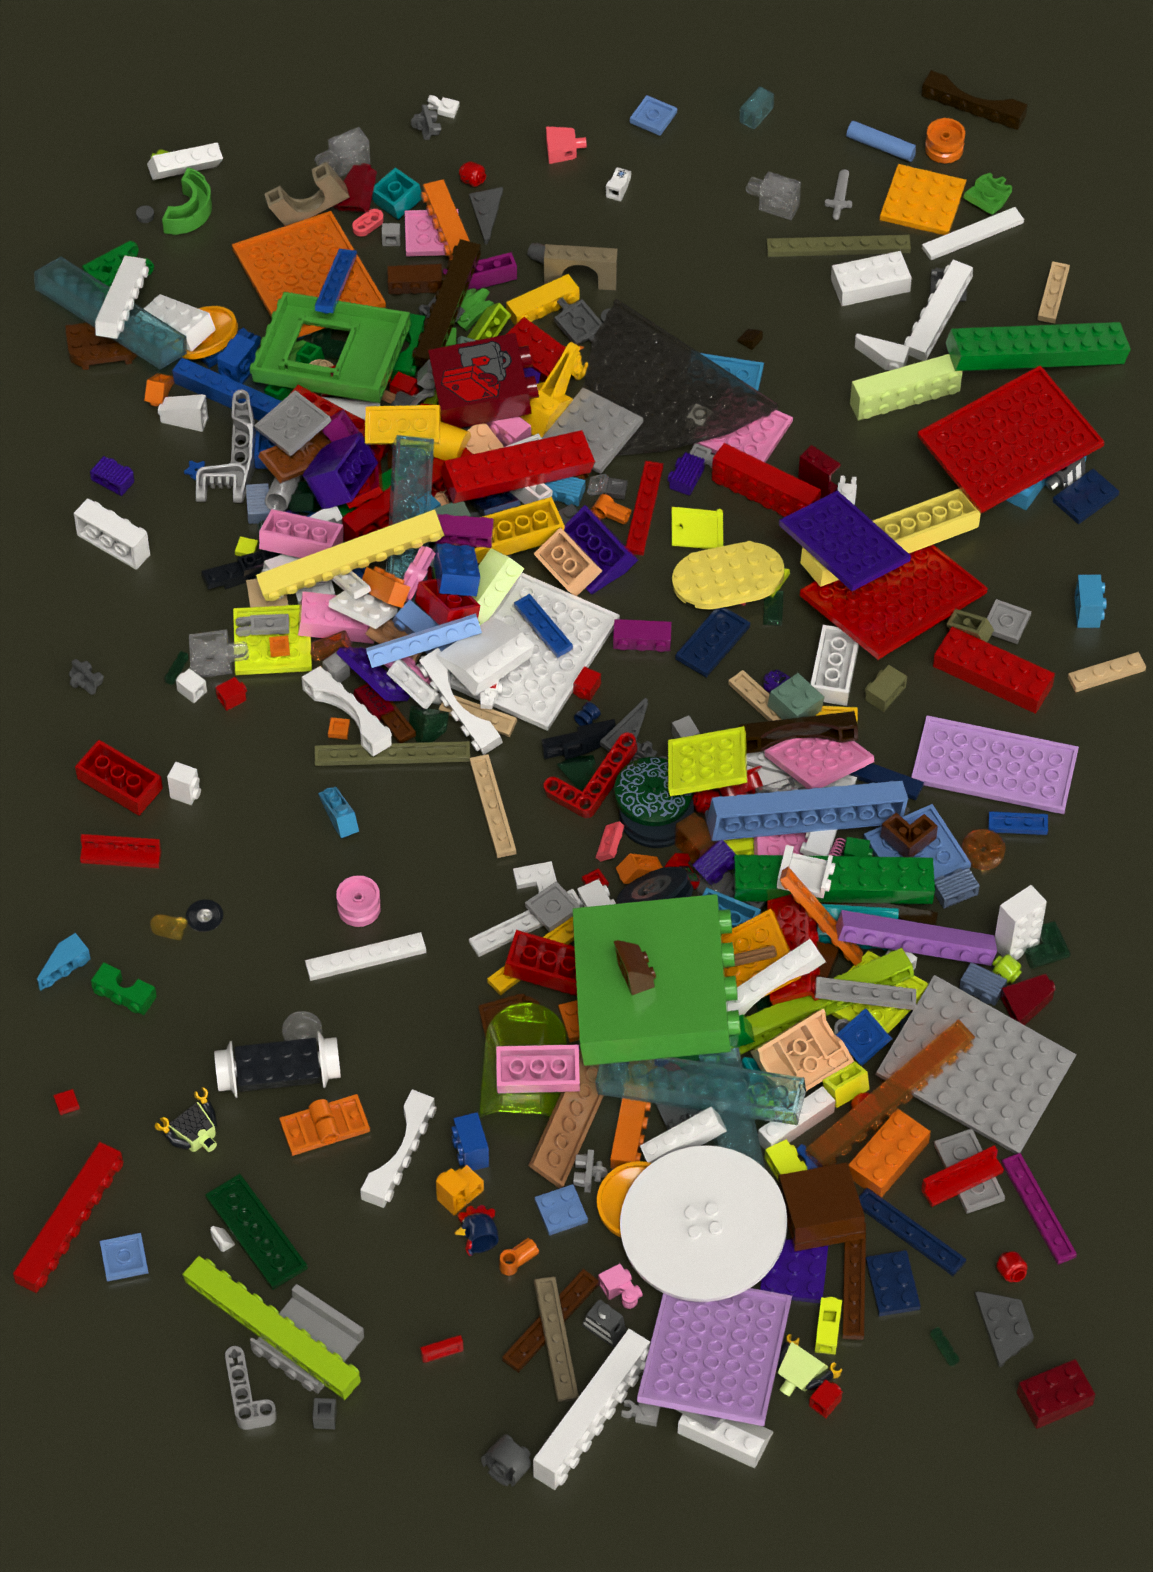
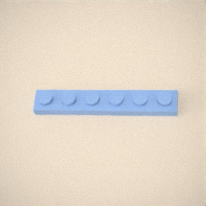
(423, 640)

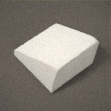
(221, 1238)

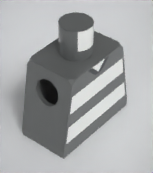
(1067, 475)
(603, 1321)

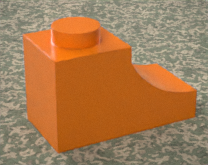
(158, 388)
(636, 866)

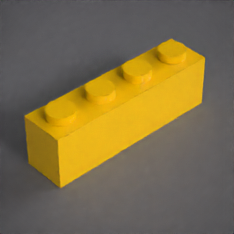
(543, 299)

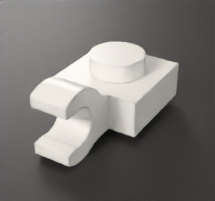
(445, 107)

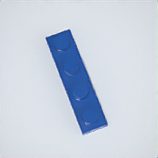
(543, 625)

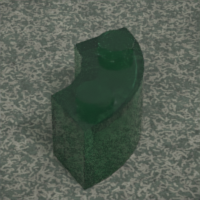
(303, 500)

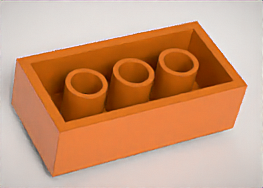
(889, 1153)

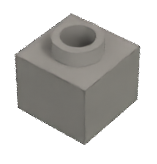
(391, 234)

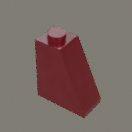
(360, 186)
(1027, 997)

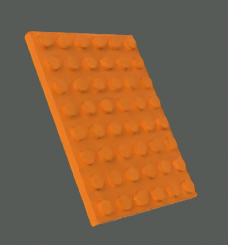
(299, 261)

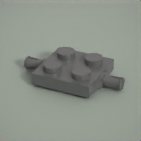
(577, 321)

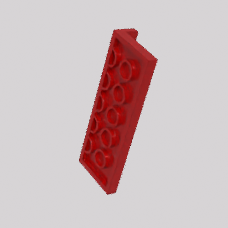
(797, 929)

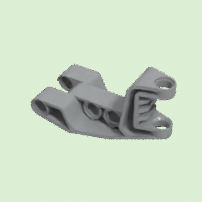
(236, 473)

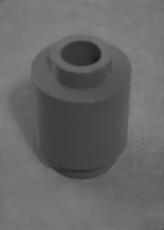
(536, 252)

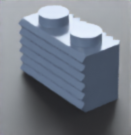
(256, 504)
(956, 887)
(982, 984)

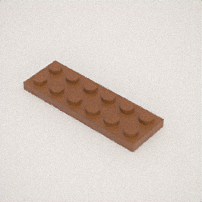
(288, 467)

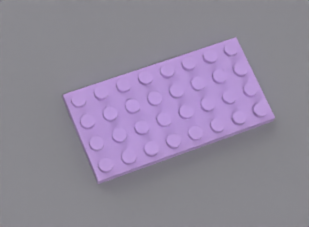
(995, 764)

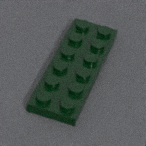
(256, 1231)

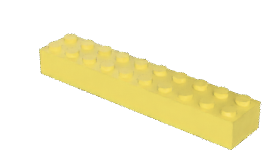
(914, 528)

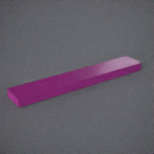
(1039, 1208)

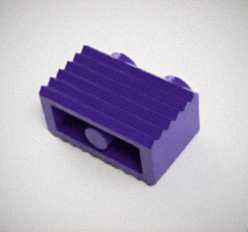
(686, 474)
(112, 475)
(715, 862)

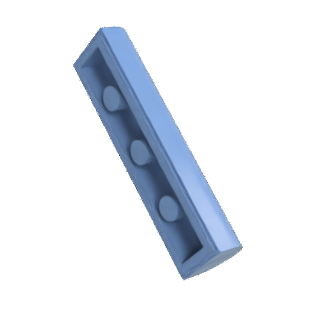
(881, 141)

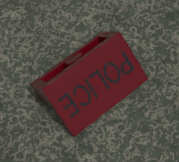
(372, 701)

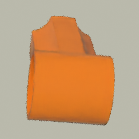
(608, 508)
(518, 1255)

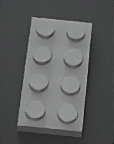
(960, 1147)

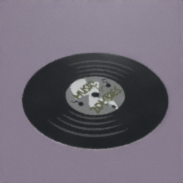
(204, 915)

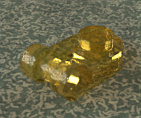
(162, 925)

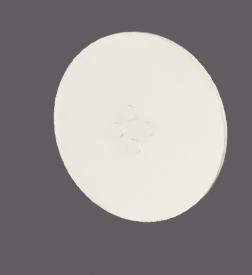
(703, 1223)

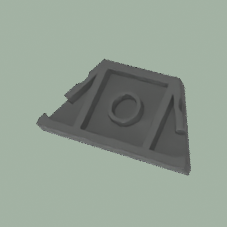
(1005, 1324)

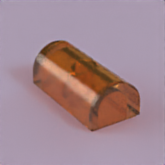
(329, 645)

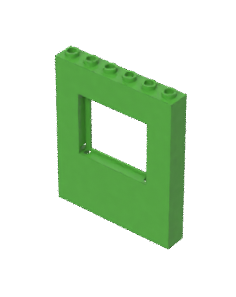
(365, 360)

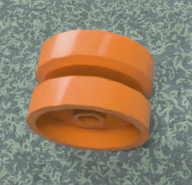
(945, 140)

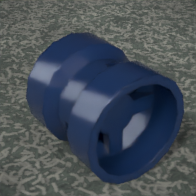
(587, 714)

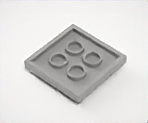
(292, 423)

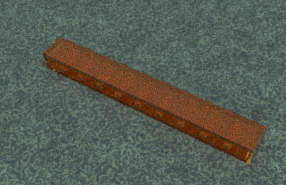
(890, 1095)

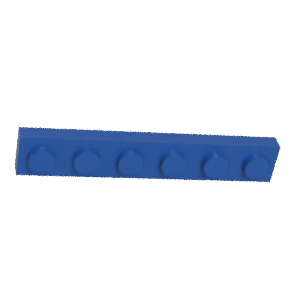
(335, 281)

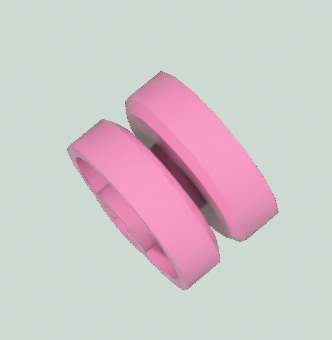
(358, 901)

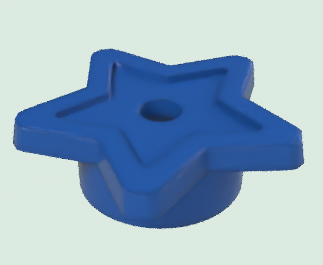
(192, 466)

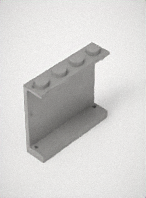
(323, 1324)

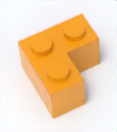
(458, 1188)

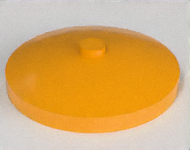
(226, 329)
(613, 1193)

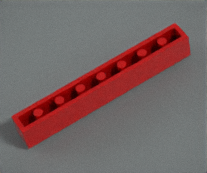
(68, 1217)

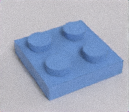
(653, 115)
(561, 1209)
(124, 1257)

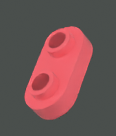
(364, 224)

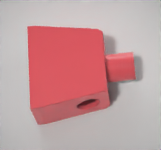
(562, 144)

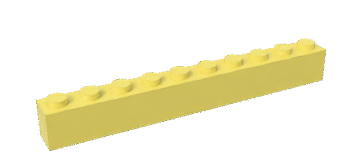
(350, 555)

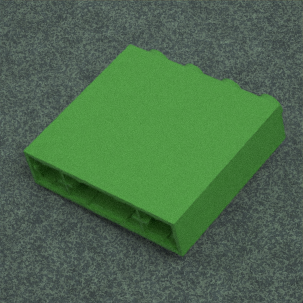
(690, 996)

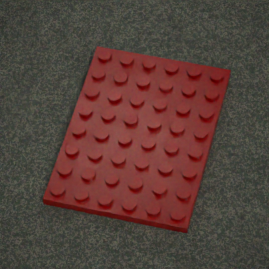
(1010, 439)
(898, 603)

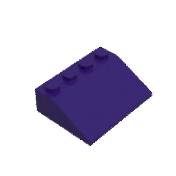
(600, 546)

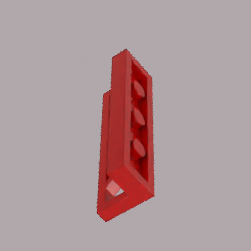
(119, 852)
(962, 1176)

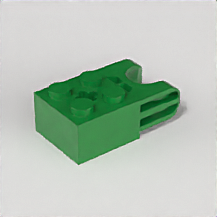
(106, 266)

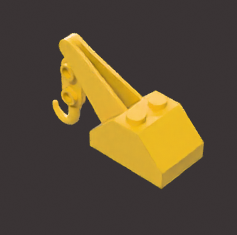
(552, 400)

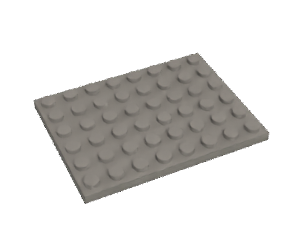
(999, 1082)

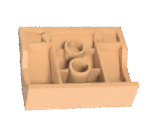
(804, 1051)

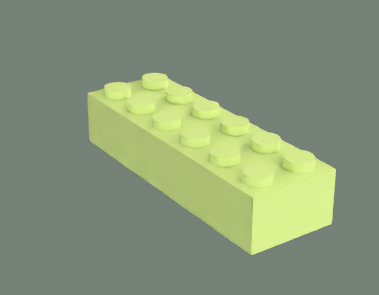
(904, 387)

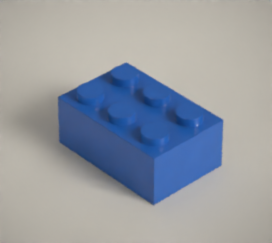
(456, 569)

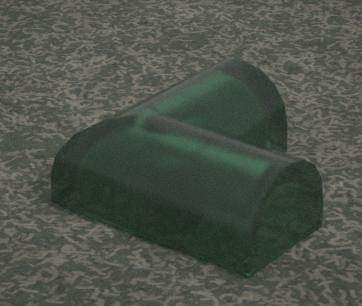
(330, 347)
(1051, 950)

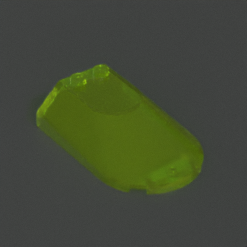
(519, 1026)

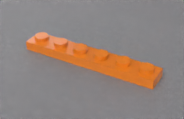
(817, 911)

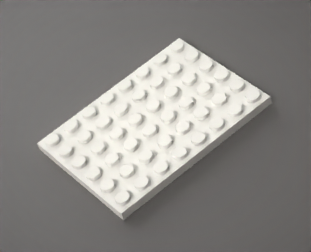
(544, 682)

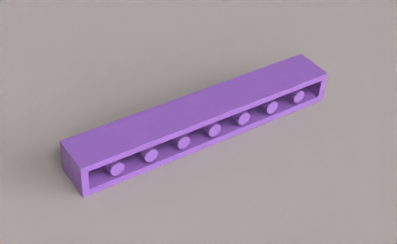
(916, 937)

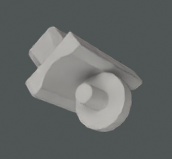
(585, 1179)

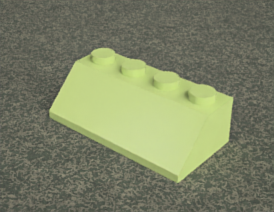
(496, 578)

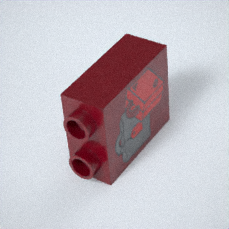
(483, 380)

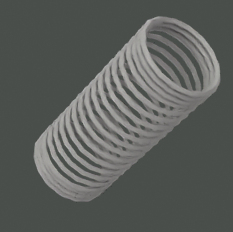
(275, 489)

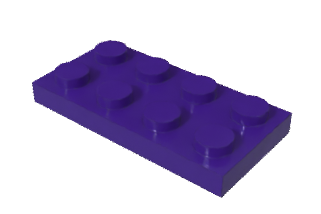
(375, 677)

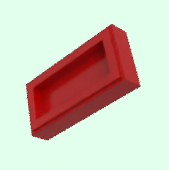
(441, 1349)

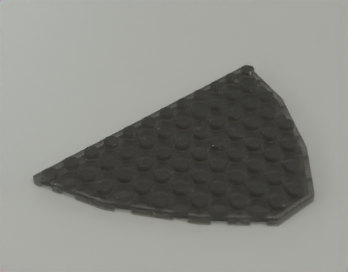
(667, 384)

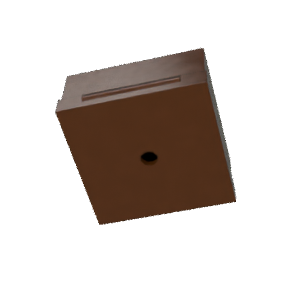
(822, 1207)

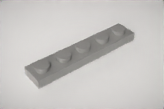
(865, 993)

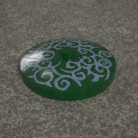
(644, 794)

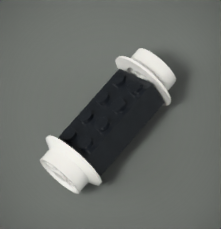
(277, 1064)

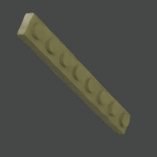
(838, 245)
(395, 754)

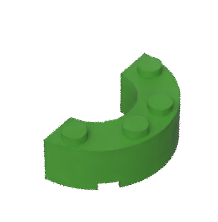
(194, 212)

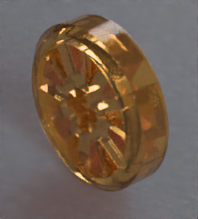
(984, 838)

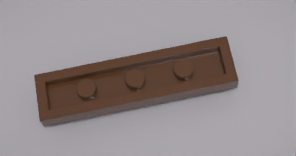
(397, 723)

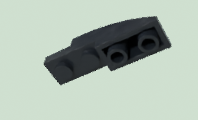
(237, 572)
(577, 743)

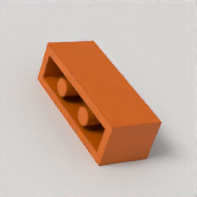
(386, 586)

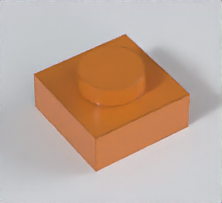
(279, 646)
(339, 728)

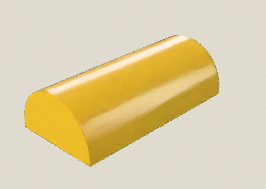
(452, 442)

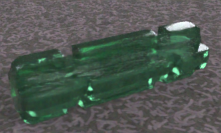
(176, 668)
(944, 1346)

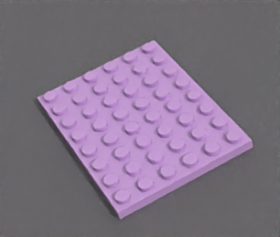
(716, 1355)

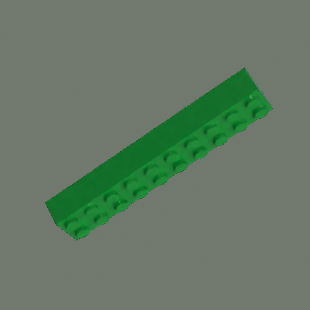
(1037, 345)
(853, 881)

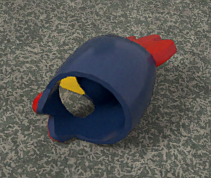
(478, 1228)

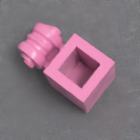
(617, 1282)

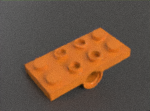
(324, 1124)

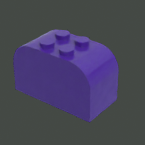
(340, 470)

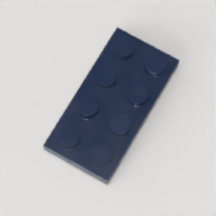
(712, 641)

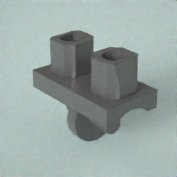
(424, 122)
(82, 676)

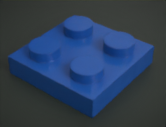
(864, 1036)

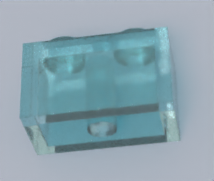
(756, 107)

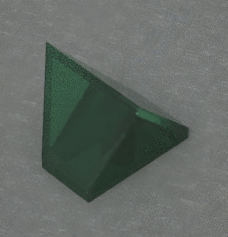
(428, 723)
(579, 770)

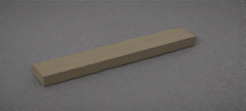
(556, 1339)

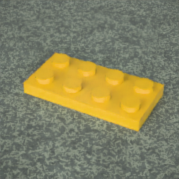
(387, 422)

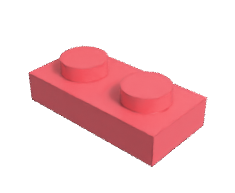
(610, 841)

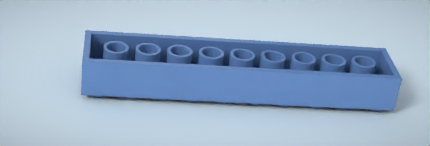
(805, 810)

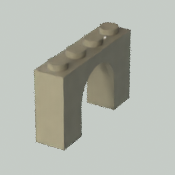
(293, 210)
(601, 260)

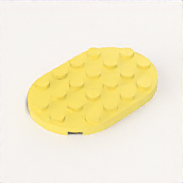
(728, 575)

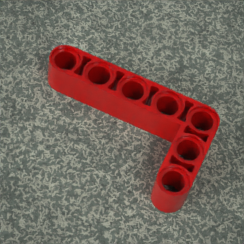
(597, 781)

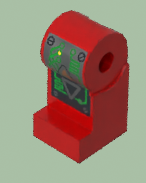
(681, 860)

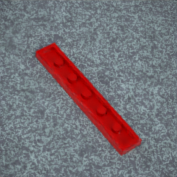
(644, 507)

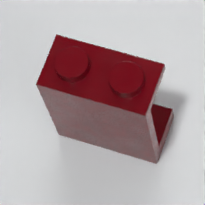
(817, 469)

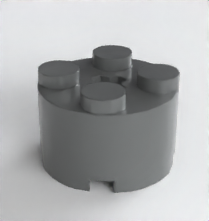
(507, 1461)

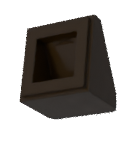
(751, 338)

